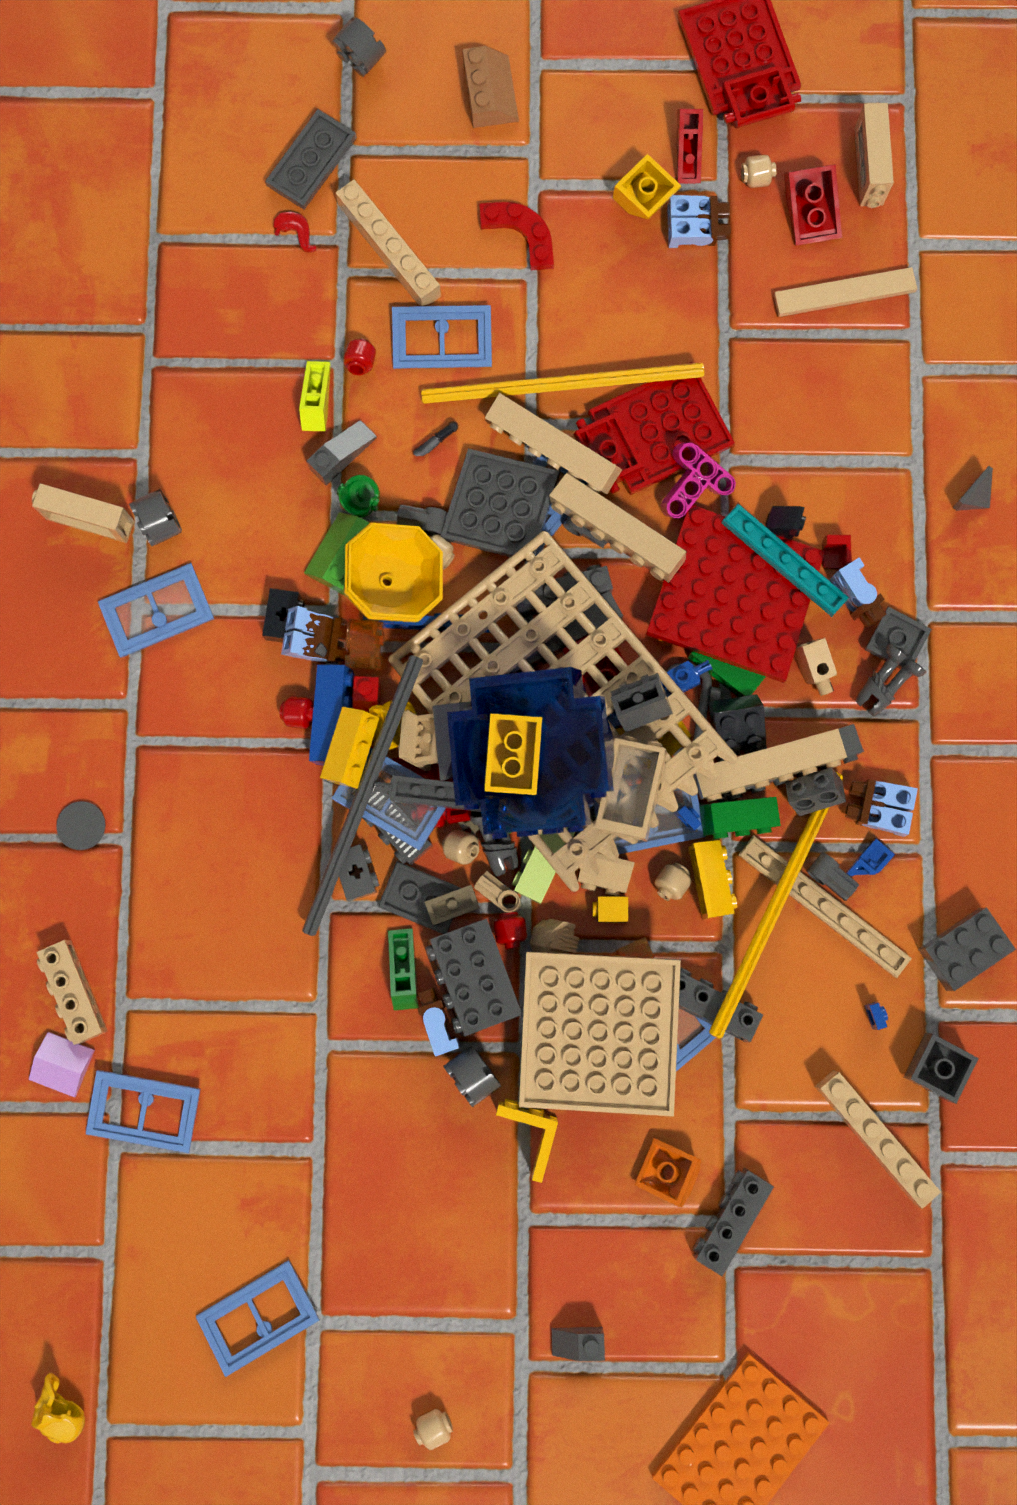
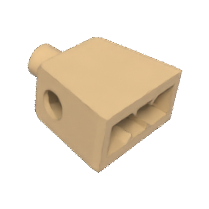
(814, 655)

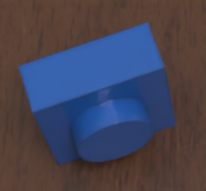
(688, 817)
(877, 1015)

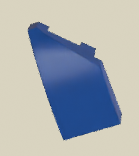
(871, 860)

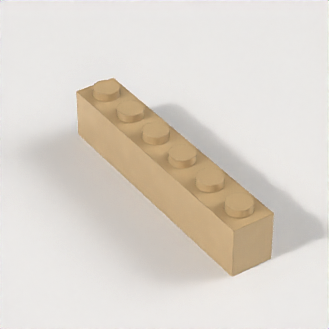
(388, 244)
(552, 443)
(617, 527)
(773, 763)
(877, 1139)

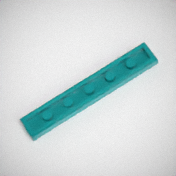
(785, 560)

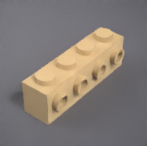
(71, 992)

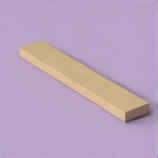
(845, 292)

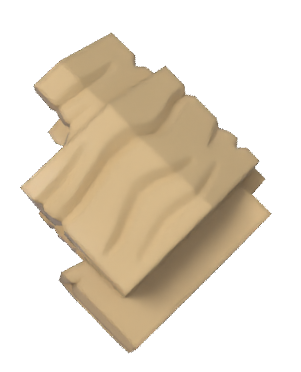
(554, 937)

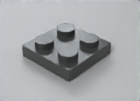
(901, 632)

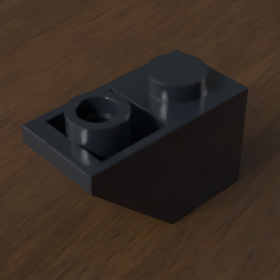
(786, 521)

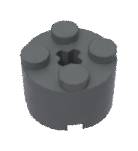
(358, 46)
(156, 517)
(472, 1076)

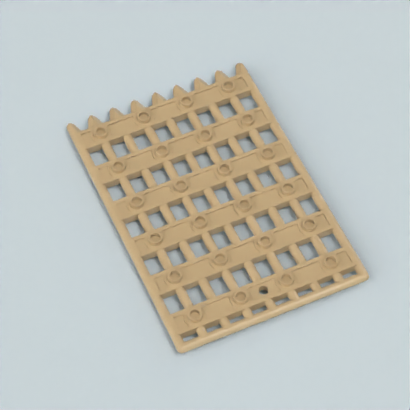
(532, 636)

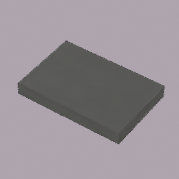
(407, 895)

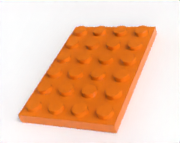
(741, 1441)

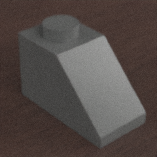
(579, 1343)

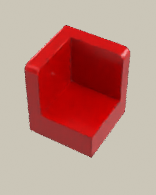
(837, 551)

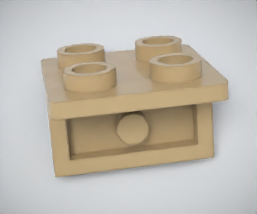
(418, 740)

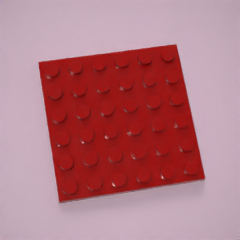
(731, 600)

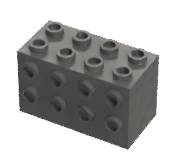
(473, 978)

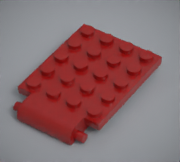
(741, 59)
(645, 426)

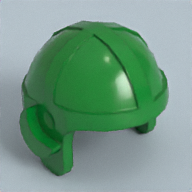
(359, 495)

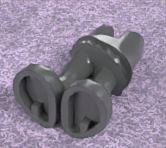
(876, 684)
(497, 851)

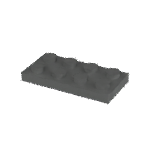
(311, 159)

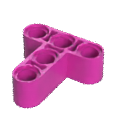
(699, 482)

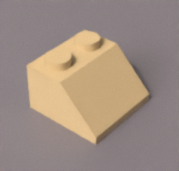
(612, 876)

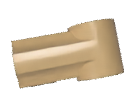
(496, 892)

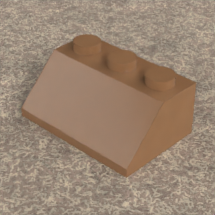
(489, 87)

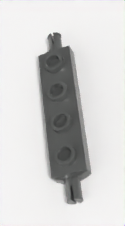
(420, 792)

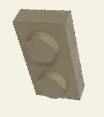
(452, 905)

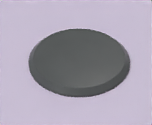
(80, 825)

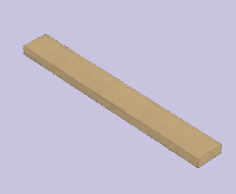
(827, 909)

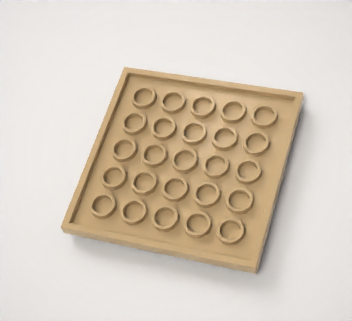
(600, 1033)

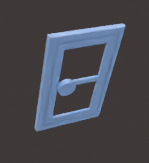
(441, 313)
(148, 1088)
(264, 1329)

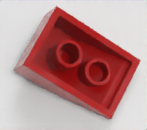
(813, 204)

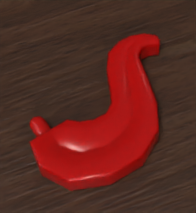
(294, 221)

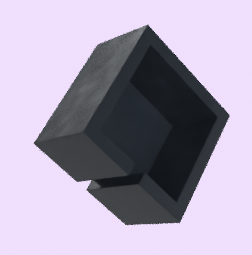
(740, 723)

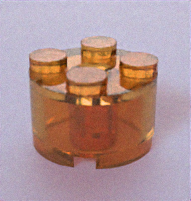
(364, 644)

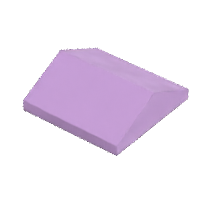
(60, 1064)

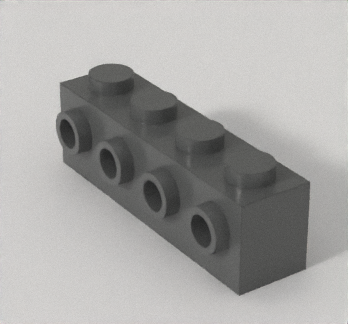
(597, 576)
(704, 1003)
(732, 1221)

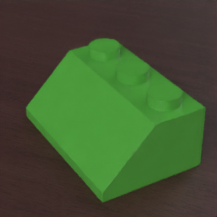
(329, 560)

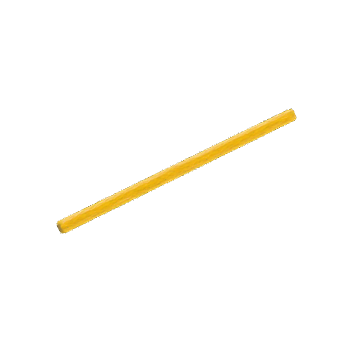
(563, 383)
(767, 922)

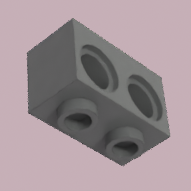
(815, 791)

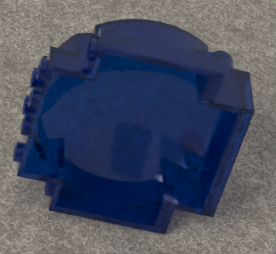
(573, 754)

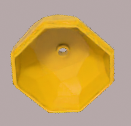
(404, 558)

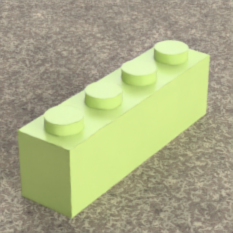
(538, 872)

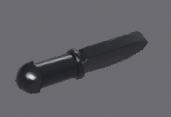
(435, 440)

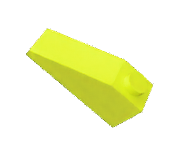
(315, 396)

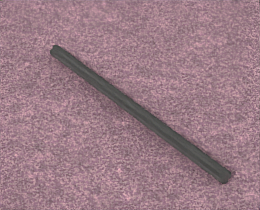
(362, 795)

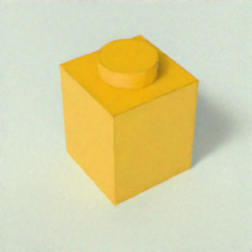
(611, 909)

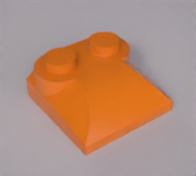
(668, 1173)

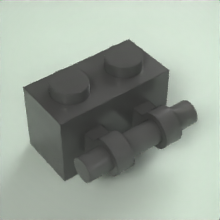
(640, 702)

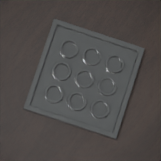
(499, 503)

